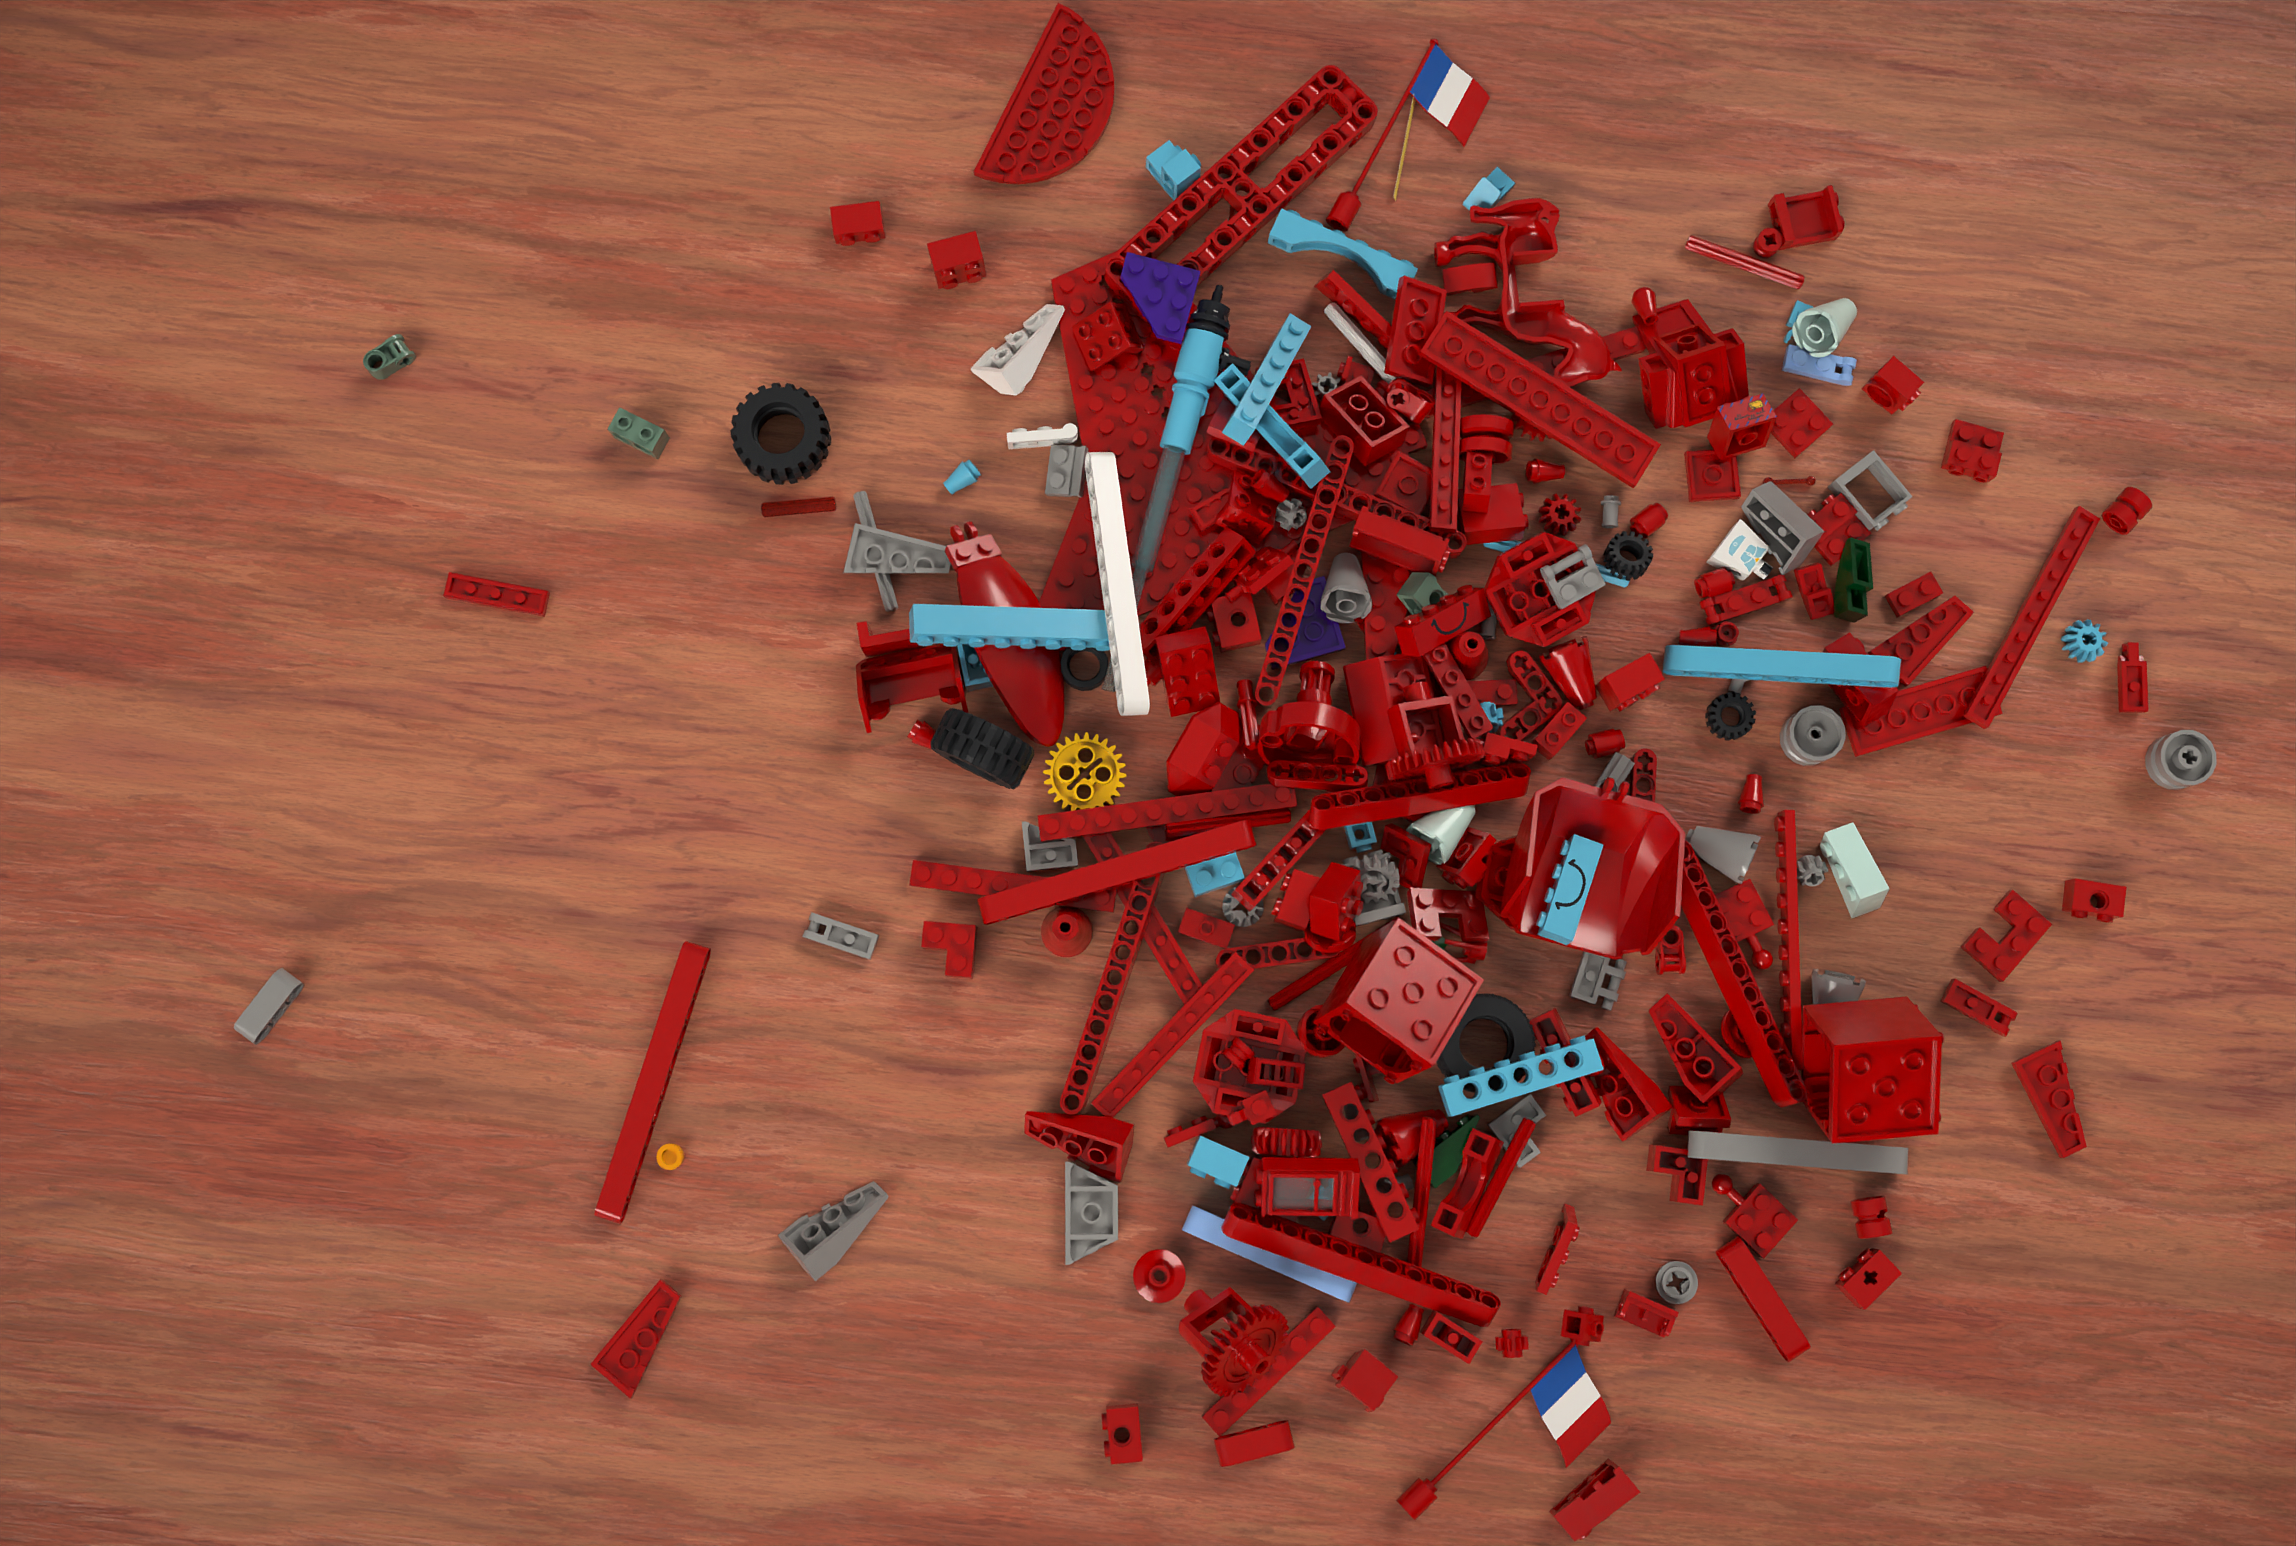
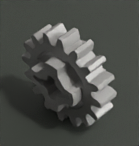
(1374, 877)

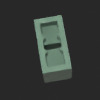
(638, 433)

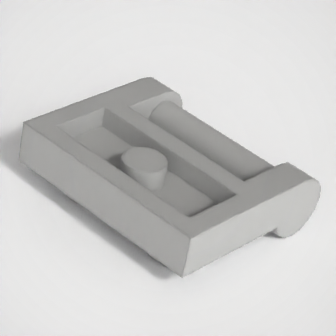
(1576, 584)

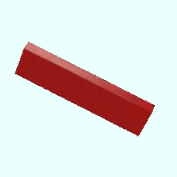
(496, 594)

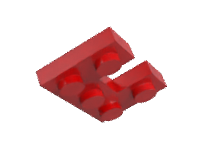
(1302, 407)
(1430, 904)
(2026, 931)

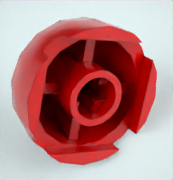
(1313, 1041)

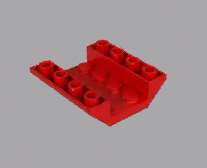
(1376, 687)

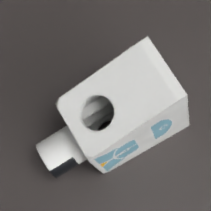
(1741, 553)

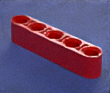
(1266, 959)
(1763, 1299)

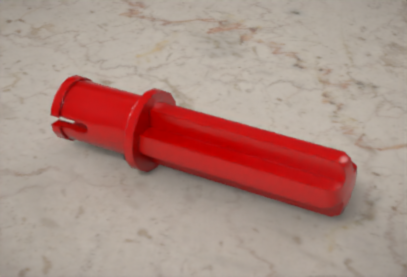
(1248, 714)

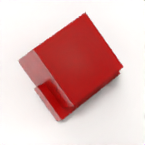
(1365, 1379)

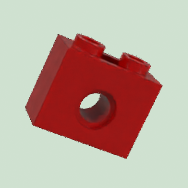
(1893, 386)
(1226, 634)

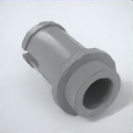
(1610, 511)

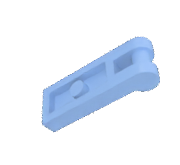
(1821, 368)

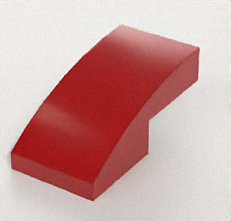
(1470, 278)
(1813, 590)

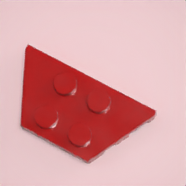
(1491, 886)

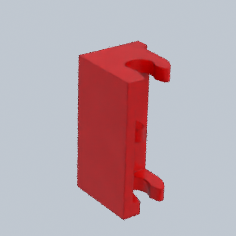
(1646, 1313)

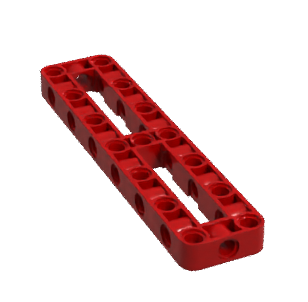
(1238, 163)

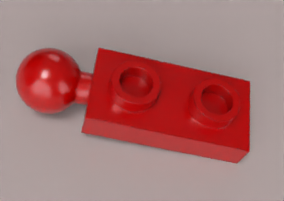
(1200, 1126)

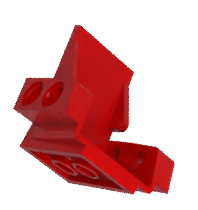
(1688, 367)

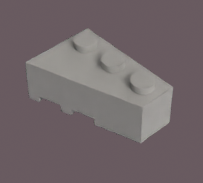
(1782, 524)

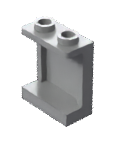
(1385, 908)

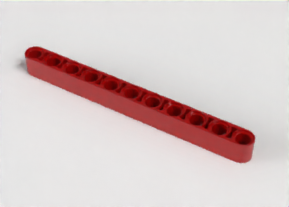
(1298, 488)
(1304, 558)
(1117, 872)
(1739, 985)
(1105, 988)
(652, 1082)
(1361, 1265)

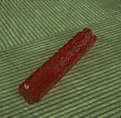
(799, 506)

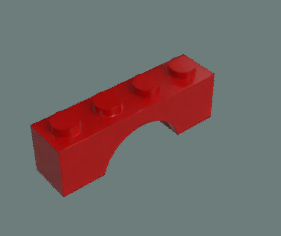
(1460, 1204)

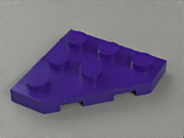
(1161, 293)
(1316, 633)

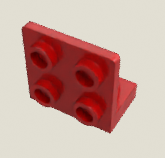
(1107, 335)
(1247, 510)

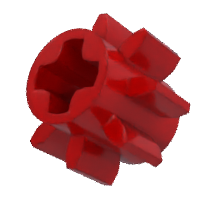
(1511, 1343)

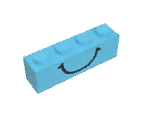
(1569, 890)

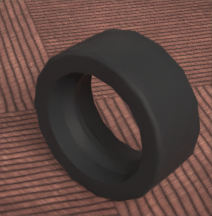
(1084, 685)

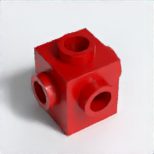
(1582, 1325)

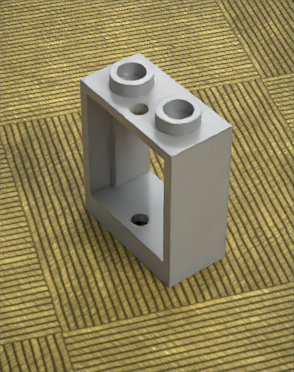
(1885, 478)

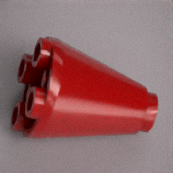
(1403, 1133)

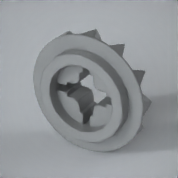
(1238, 917)
(1687, 1287)

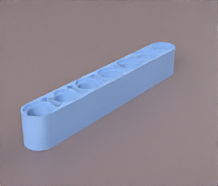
(1208, 1227)

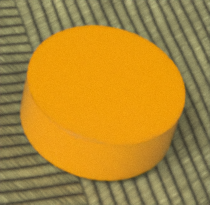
(670, 1156)

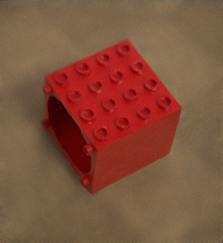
(1398, 1001)
(1871, 1069)

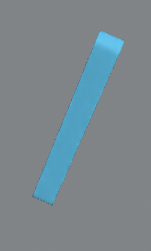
(1782, 666)

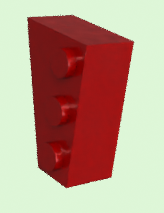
(1594, 1500)

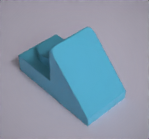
(1489, 190)

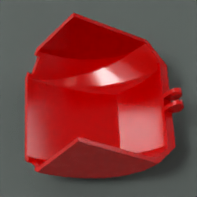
(1636, 878)

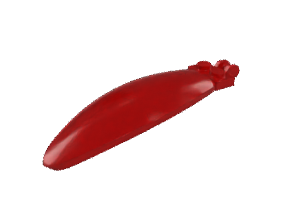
(1024, 678)

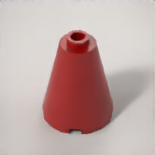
(1469, 653)
(1572, 671)
(1066, 943)

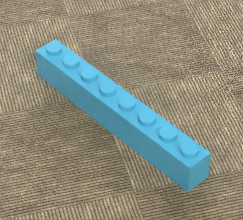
(1008, 627)

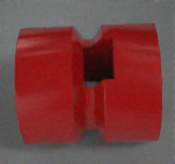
(2126, 510)
(1871, 1217)

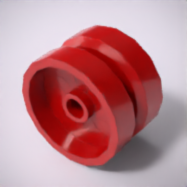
(1486, 435)

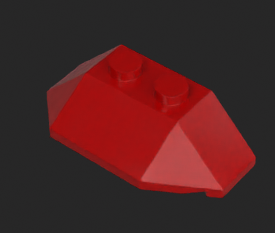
(1203, 750)

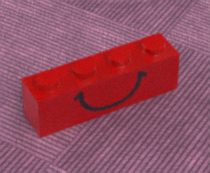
(1442, 621)

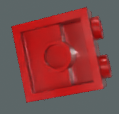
(1972, 451)
(1839, 524)
(1501, 748)
(1465, 863)

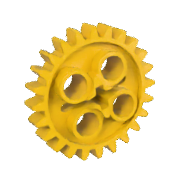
(1069, 757)

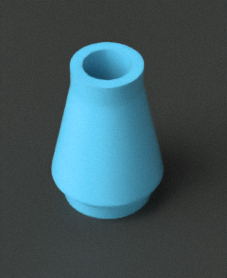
(962, 477)

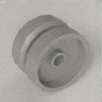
(1823, 725)
(2180, 759)

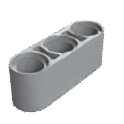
(268, 1006)

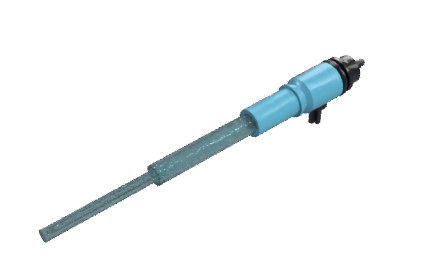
(1195, 372)

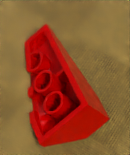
(1696, 1055)
(1627, 1092)
(1093, 1140)

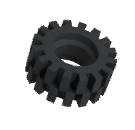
(1633, 545)
(1741, 705)

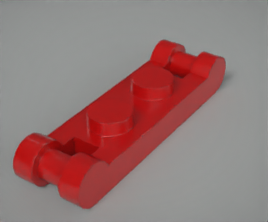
(1745, 600)

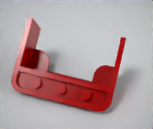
(907, 678)

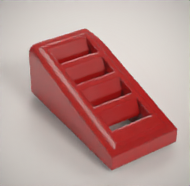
(1255, 1067)

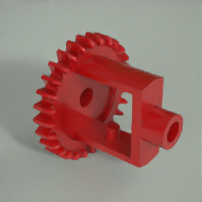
(1433, 764)
(1244, 1350)

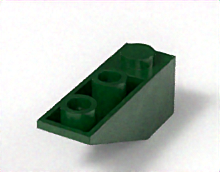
(1449, 1150)

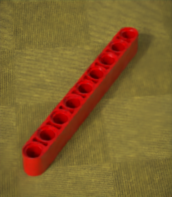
(1415, 797)

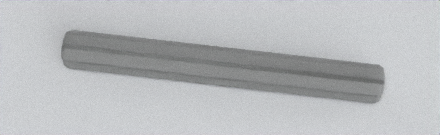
(883, 579)

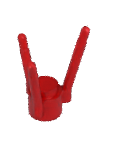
(1473, 950)

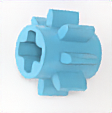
(1494, 715)

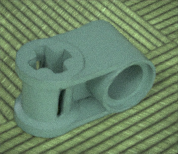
(390, 356)

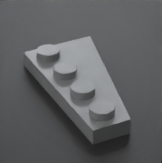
(887, 552)

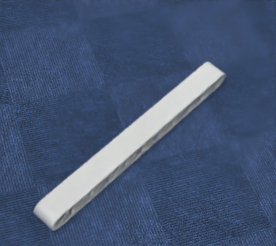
(1117, 584)

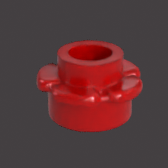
(1732, 630)

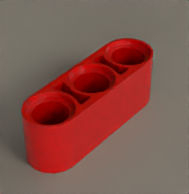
(1254, 1443)

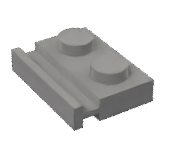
(1066, 471)

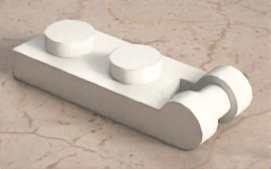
(1042, 437)

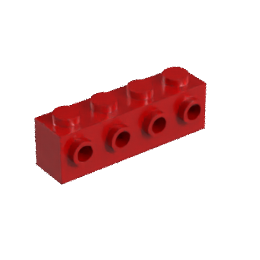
(1579, 1092)

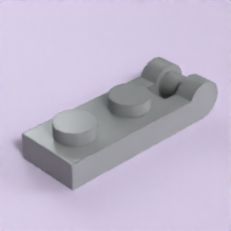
(842, 936)

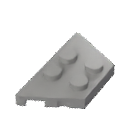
(1089, 1212)

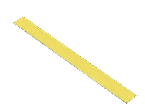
(1404, 148)

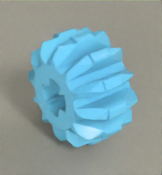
(2075, 641)

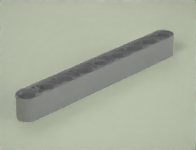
(1797, 1152)

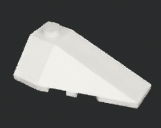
(1017, 359)

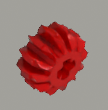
(1550, 514)

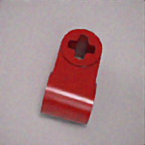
(1412, 403)
(1671, 952)

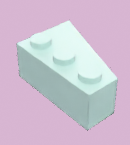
(1854, 870)

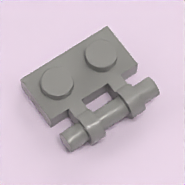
(1590, 979)

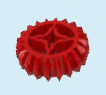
(1286, 1142)

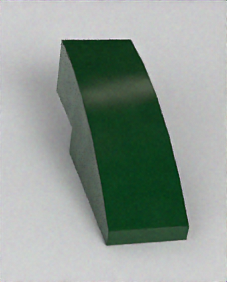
(1853, 581)

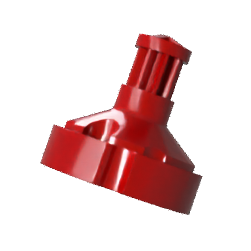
(1310, 726)

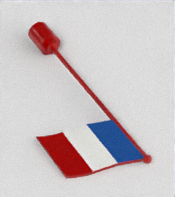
(1445, 95)
(1566, 1405)

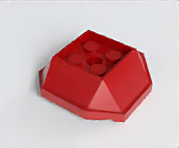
(1513, 596)
(1223, 1082)

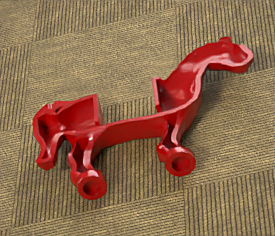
(1523, 242)

